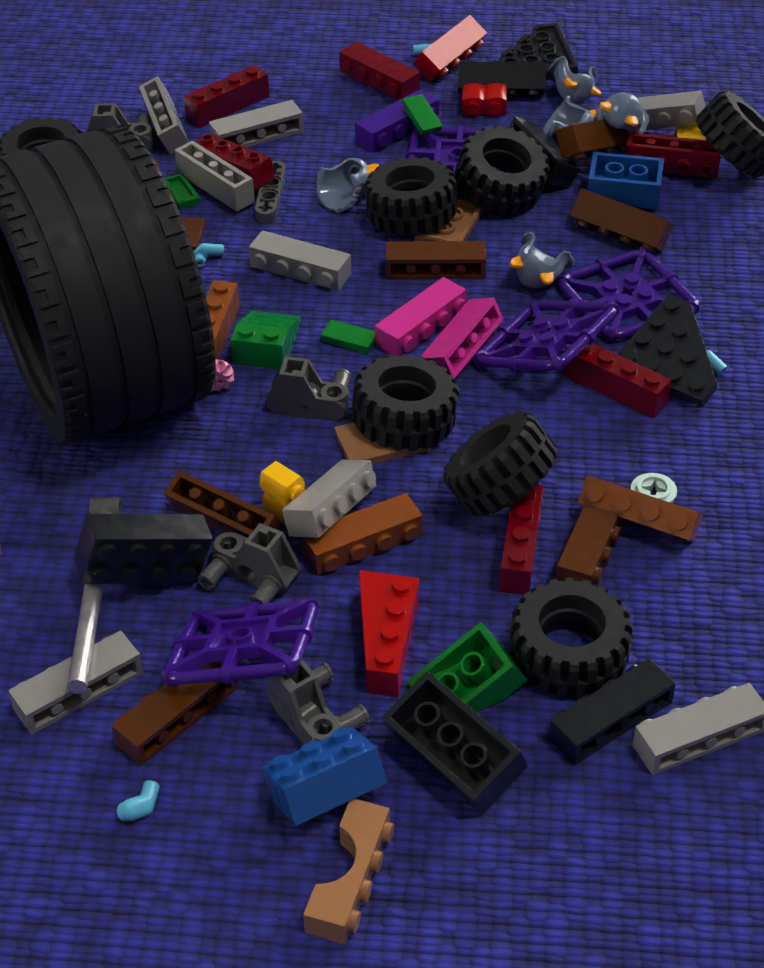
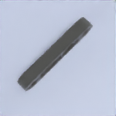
(271, 191)

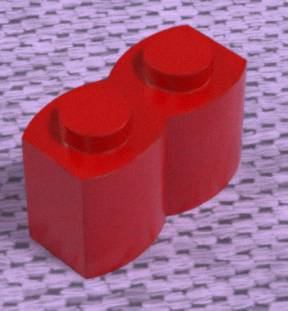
(484, 99)

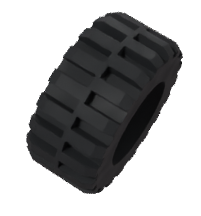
(734, 132)
(36, 133)
(497, 189)
(411, 196)
(405, 402)
(500, 463)
(573, 607)

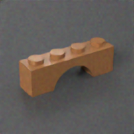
(335, 905)

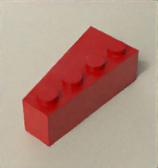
(388, 622)

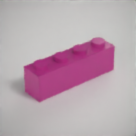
(420, 317)
(464, 334)

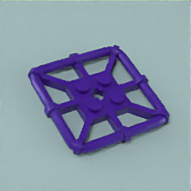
(446, 150)
(619, 288)
(546, 335)
(239, 635)

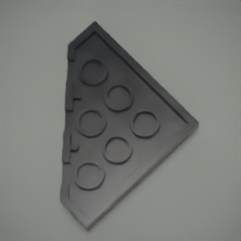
(541, 46)
(674, 348)

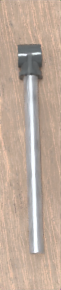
(89, 611)

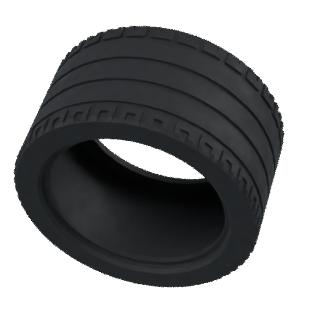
(100, 285)

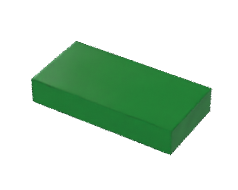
(422, 115)
(182, 191)
(348, 336)

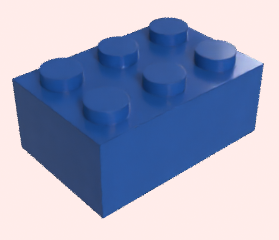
(627, 179)
(324, 774)

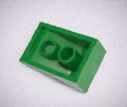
(264, 339)
(476, 669)

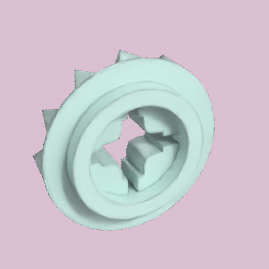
(664, 486)

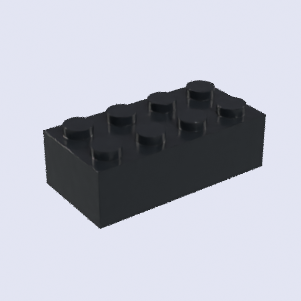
(142, 548)
(455, 742)

